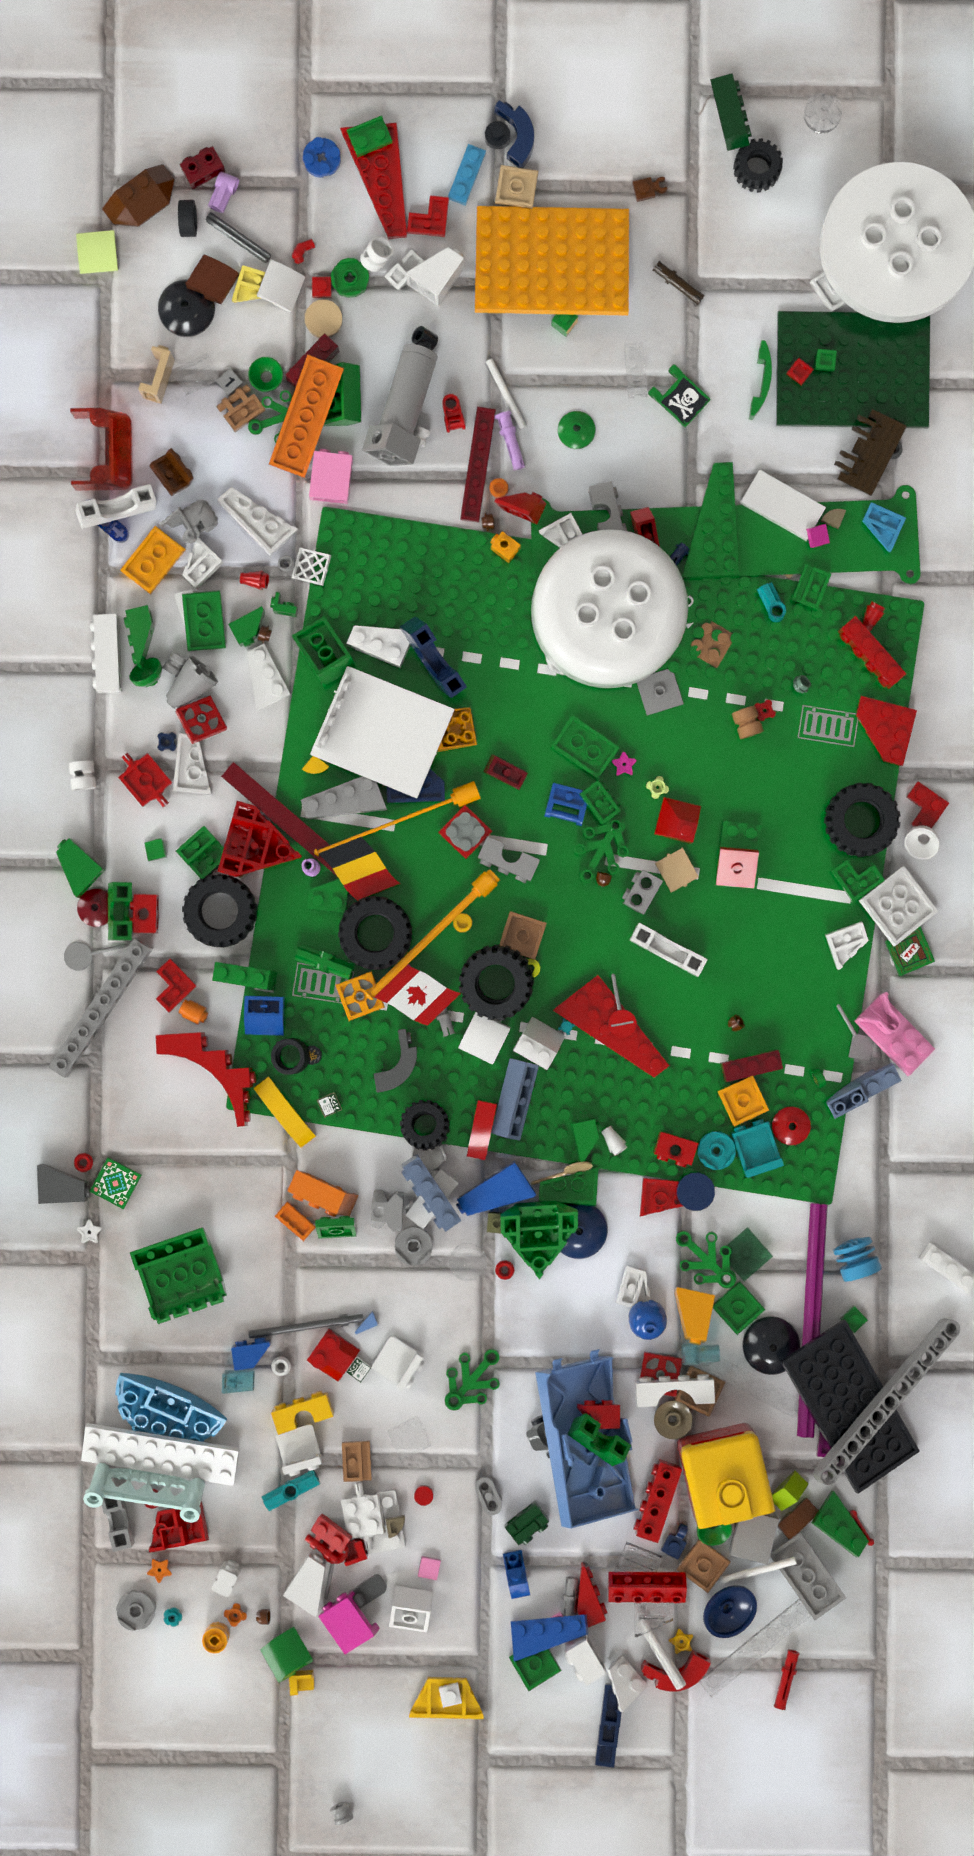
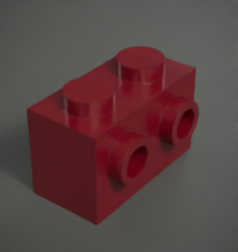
(202, 167)

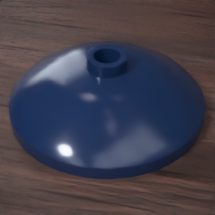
(593, 1235)
(730, 1611)

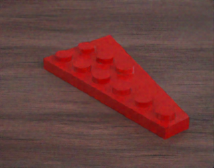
(383, 181)

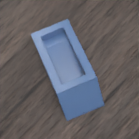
(368, 1323)

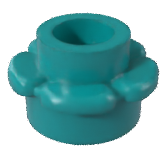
(172, 1612)

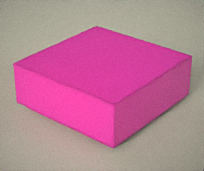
(818, 535)

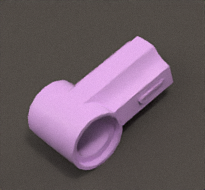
(225, 187)

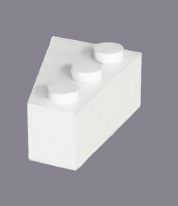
(381, 643)

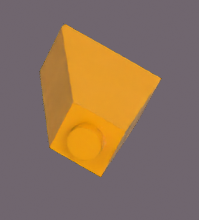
(695, 1313)

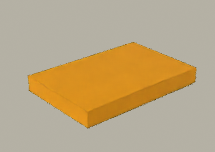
(152, 560)

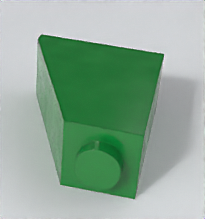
(78, 866)

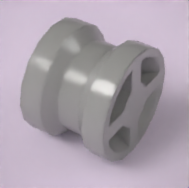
(341, 1813)

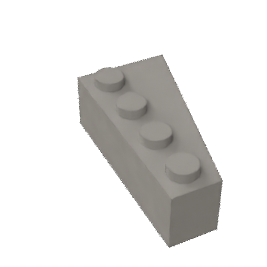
(352, 797)

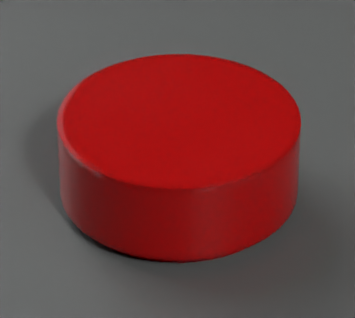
(423, 1495)

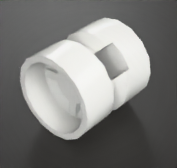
(377, 254)
(81, 782)

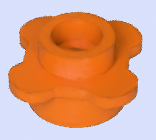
(229, 1614)

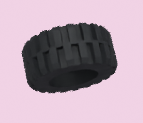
(883, 804)
(375, 906)
(193, 910)
(478, 1000)

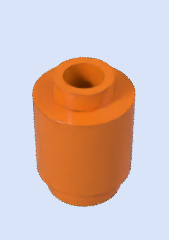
(193, 1012)

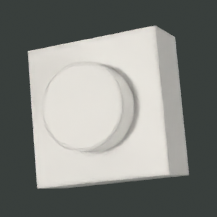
(450, 1694)

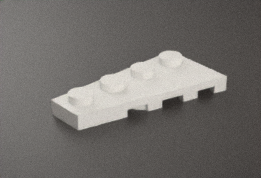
(260, 524)

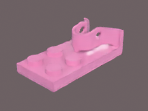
(894, 1034)

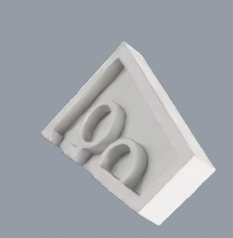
(265, 678)
(190, 768)
(390, 1508)

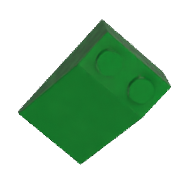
(323, 651)

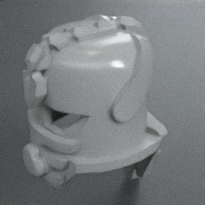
(195, 518)

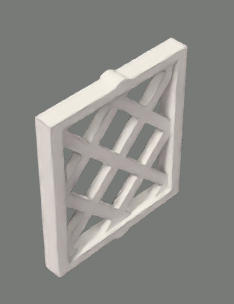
(315, 574)

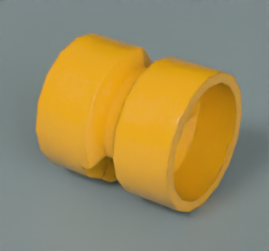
(215, 1637)

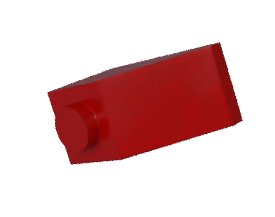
(644, 524)

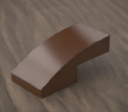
(798, 1518)

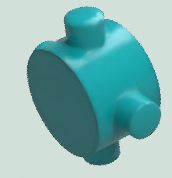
(566, 1027)

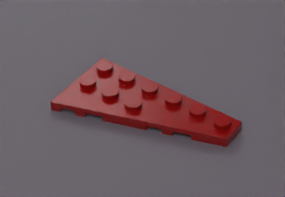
(591, 1010)

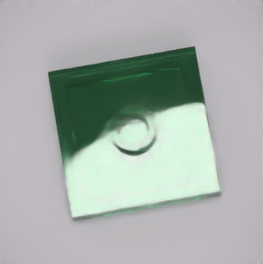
(747, 1254)

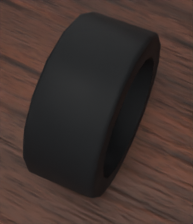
(187, 218)
(276, 1057)

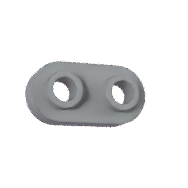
(488, 1495)

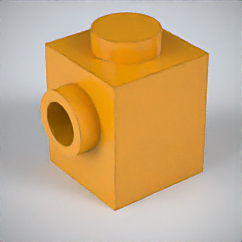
(504, 546)

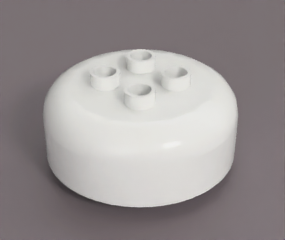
(609, 608)

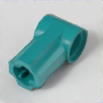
(771, 600)

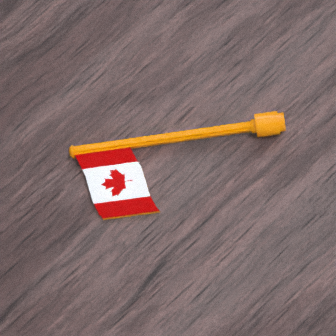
(415, 991)

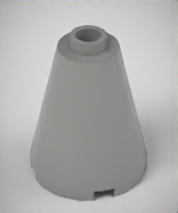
(190, 683)

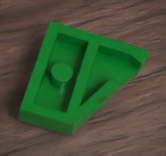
(328, 897)

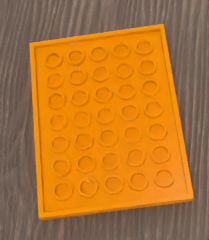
(552, 260)

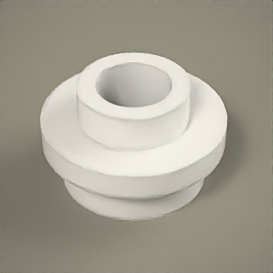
(281, 1372)

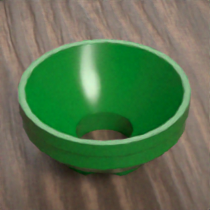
(262, 365)
(148, 675)
(714, 1535)

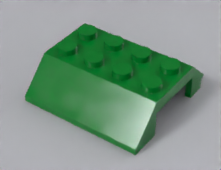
(179, 1275)

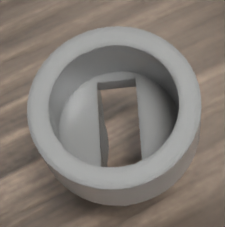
(289, 560)

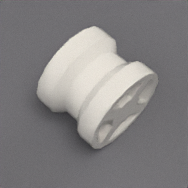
(422, 434)

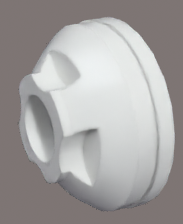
(921, 849)

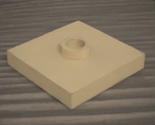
(516, 187)

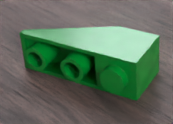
(141, 629)

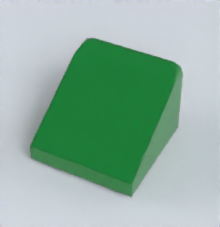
(155, 849)

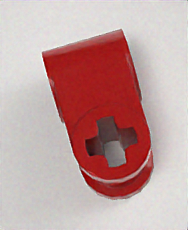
(453, 416)

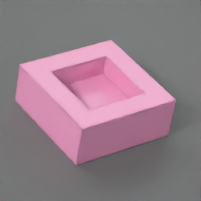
(429, 1568)

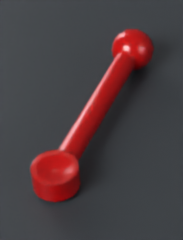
(853, 1513)

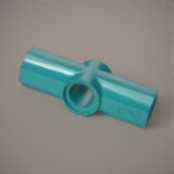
(280, 1496)

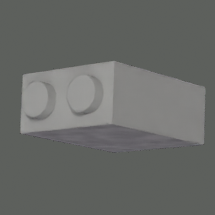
(754, 1538)

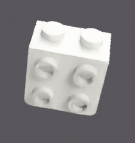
(398, 1362)
(299, 1450)

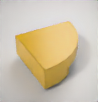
(315, 766)

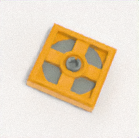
(354, 998)

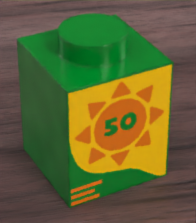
(564, 323)

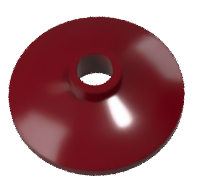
(84, 907)

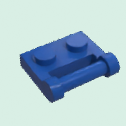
(566, 797)

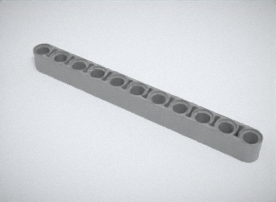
(878, 1403)

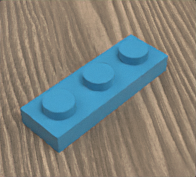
(467, 174)

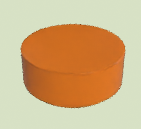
(498, 488)

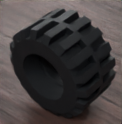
(754, 180)
(413, 1113)

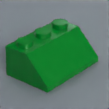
(346, 404)

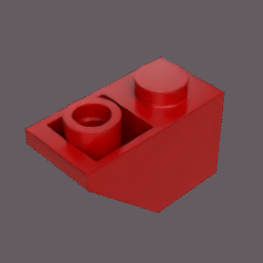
(604, 1412)

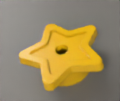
(681, 1646)

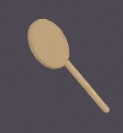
(571, 1169)

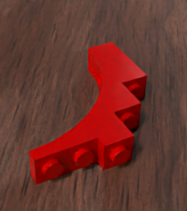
(234, 1081)

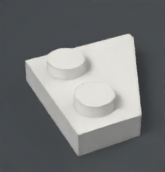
(561, 530)
(201, 564)
(846, 942)
(633, 1287)
(625, 1682)

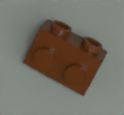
(172, 472)

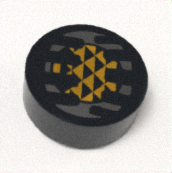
(315, 1054)

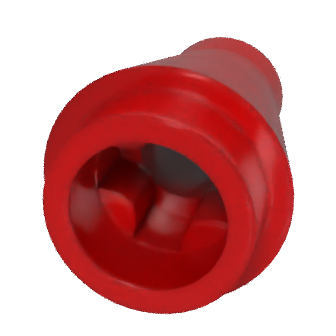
(255, 579)
(872, 615)

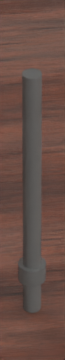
(343, 1320)

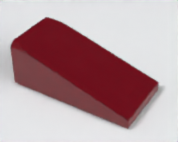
(505, 772)

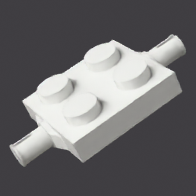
(363, 1516)

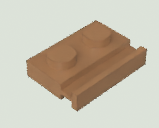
(356, 1461)

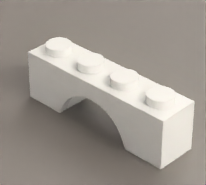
(132, 503)
(668, 950)
(650, 1391)

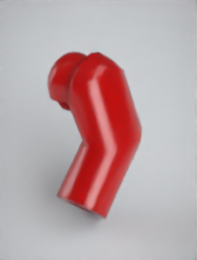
(300, 249)

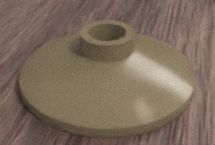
(674, 1429)

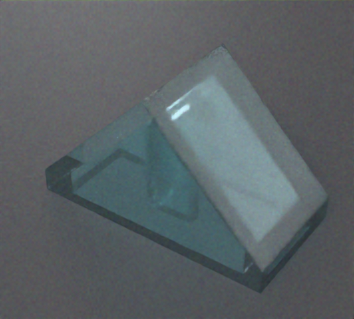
(237, 1381)

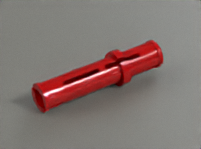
(789, 1671)

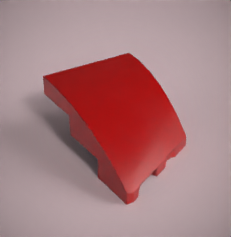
(175, 1532)

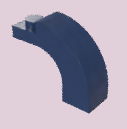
(523, 146)

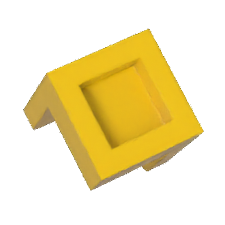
(301, 1681)

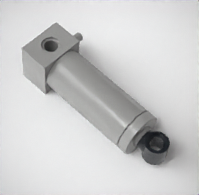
(394, 437)

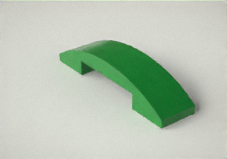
(763, 358)

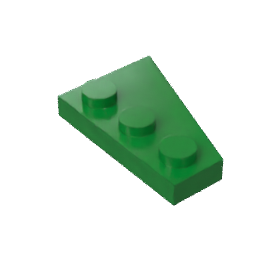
(571, 1189)
(839, 1525)

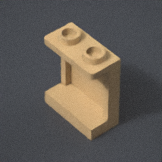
(157, 390)

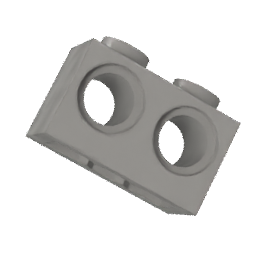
(646, 894)

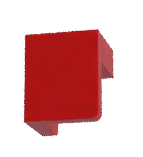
(356, 1552)

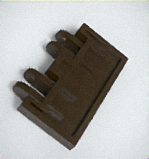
(872, 453)

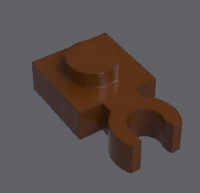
(645, 188)

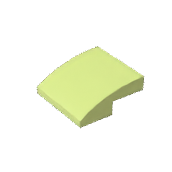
(97, 251)

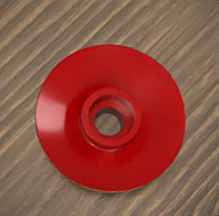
(781, 1125)

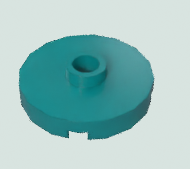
(723, 1158)

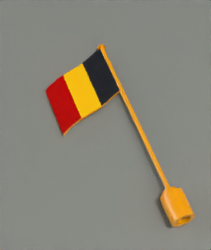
(359, 864)

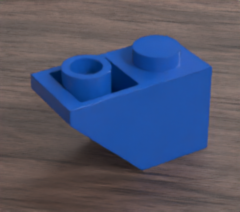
(247, 1355)
(516, 1574)

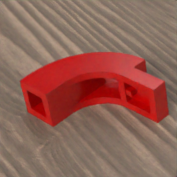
(691, 1671)

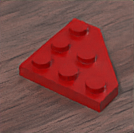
(887, 727)

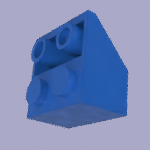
(264, 1015)

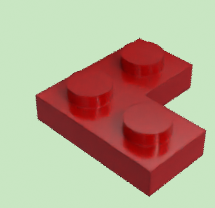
(432, 223)
(930, 803)
(179, 985)

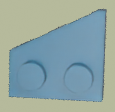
(883, 524)

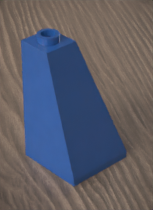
(498, 1190)

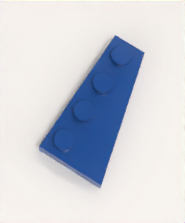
(542, 1634)

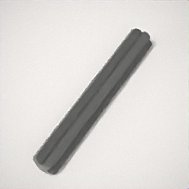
(238, 237)

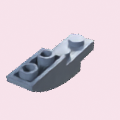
(862, 1088)

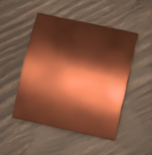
(212, 279)

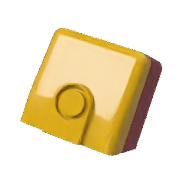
(725, 1475)

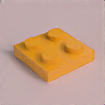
(743, 1100)

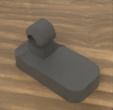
(369, 1590)

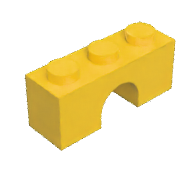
(285, 1415)

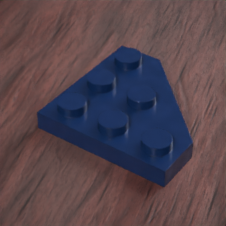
(431, 791)

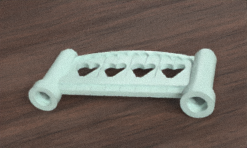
(103, 1487)

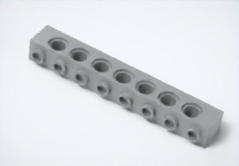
(100, 1008)

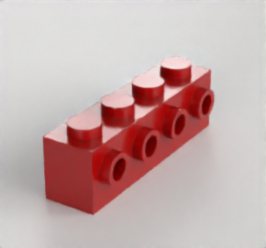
(871, 652)
(658, 1500)
(647, 1587)

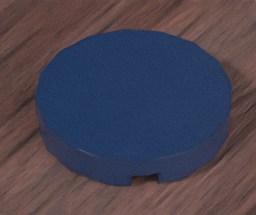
(695, 1191)

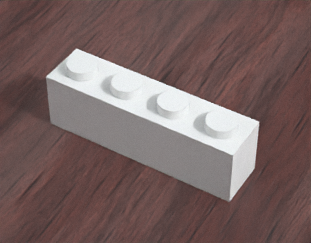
(107, 653)

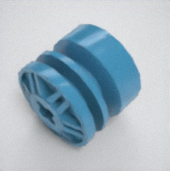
(857, 1260)

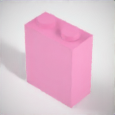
(331, 476)

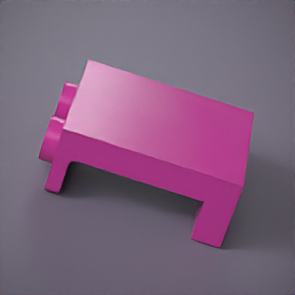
(347, 1622)

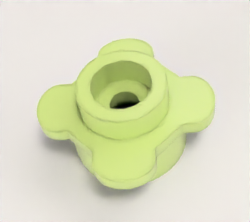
(658, 782)

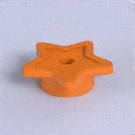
(163, 1565)

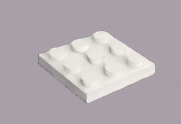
(898, 906)

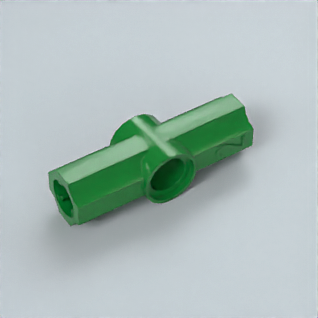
(324, 962)

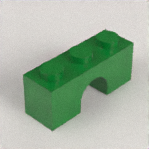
(118, 911)
(244, 976)
(609, 1448)

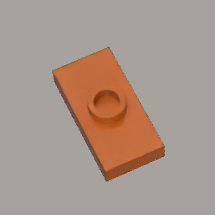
(295, 1221)

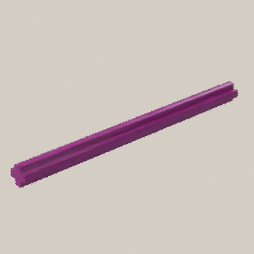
(813, 1298)

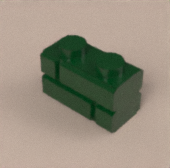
(527, 1523)

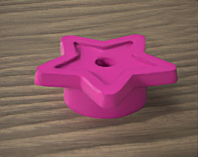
(624, 769)

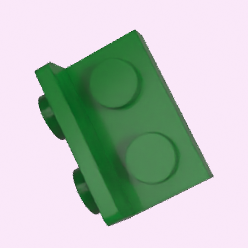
(600, 802)

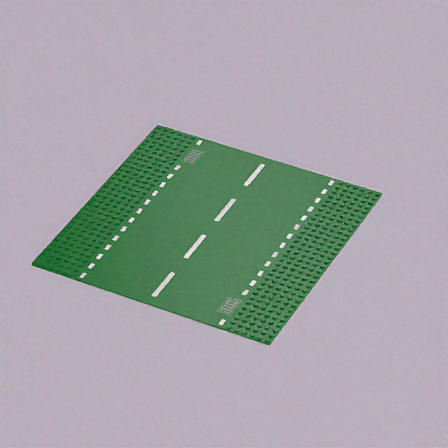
(759, 942)

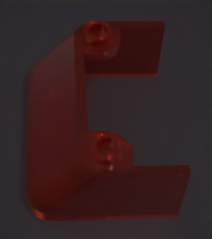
(118, 467)

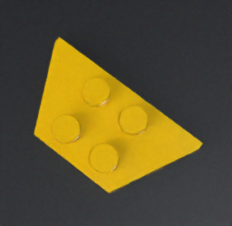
(430, 1705)

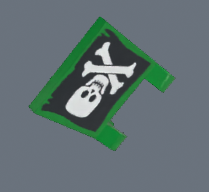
(682, 399)

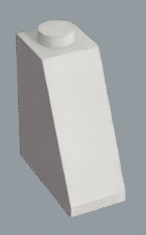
(307, 1584)

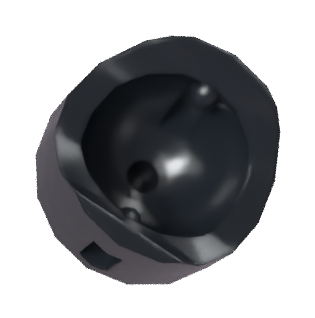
(497, 135)

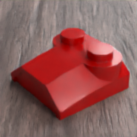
(333, 1355)

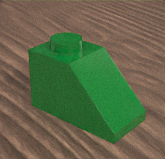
(247, 627)
(586, 1136)

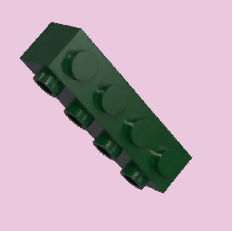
(730, 112)

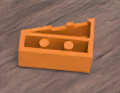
(322, 1194)

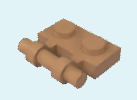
(242, 413)

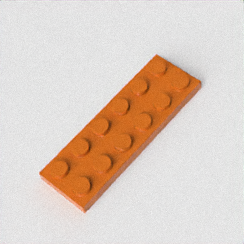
(306, 416)

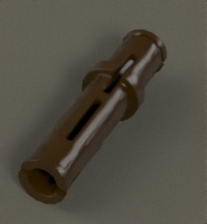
(679, 283)

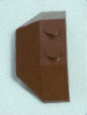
(140, 197)

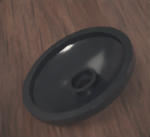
(185, 320)
(760, 1337)

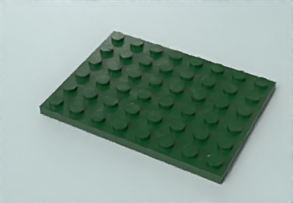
(875, 368)

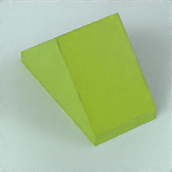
(789, 1491)

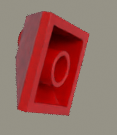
(523, 505)
(677, 820)

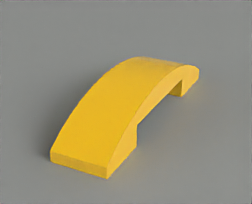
(284, 1112)

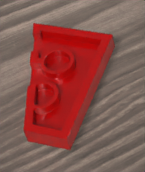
(658, 1196)

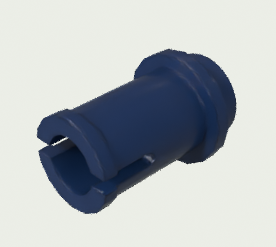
(679, 553)

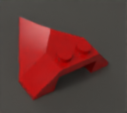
(253, 843)

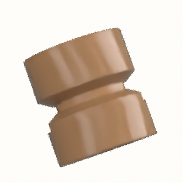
(747, 722)

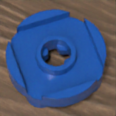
(323, 168)

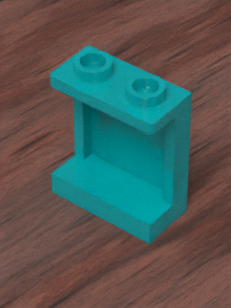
(756, 1148)

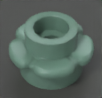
(801, 684)

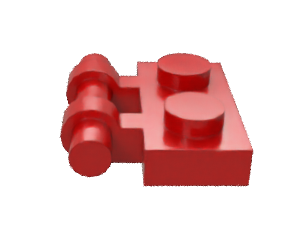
(332, 1534)

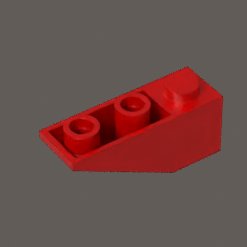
(588, 1598)

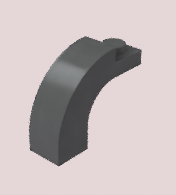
(393, 1078)

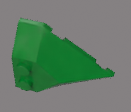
(538, 1231)

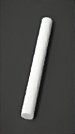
(506, 394)
(759, 1570)

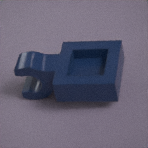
(675, 1543)

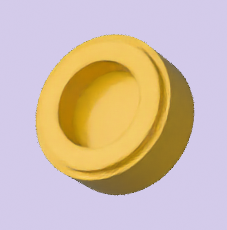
(462, 922)

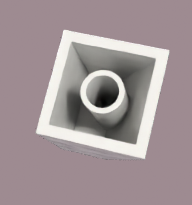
(437, 274)
(539, 1043)

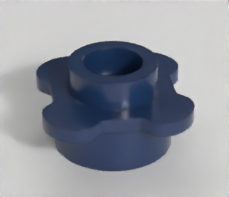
(170, 737)

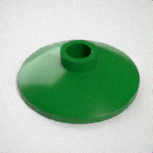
(575, 439)

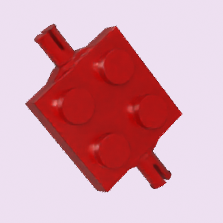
(145, 780)

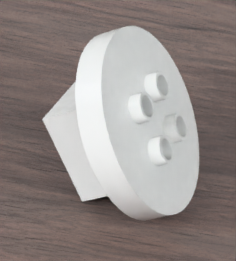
(898, 242)

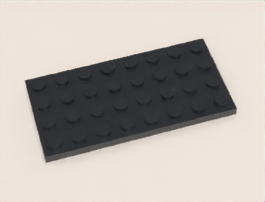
(836, 1388)

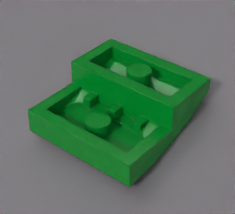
(201, 852)
(286, 1654)

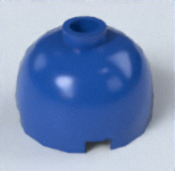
(647, 1319)

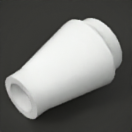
(614, 1141)

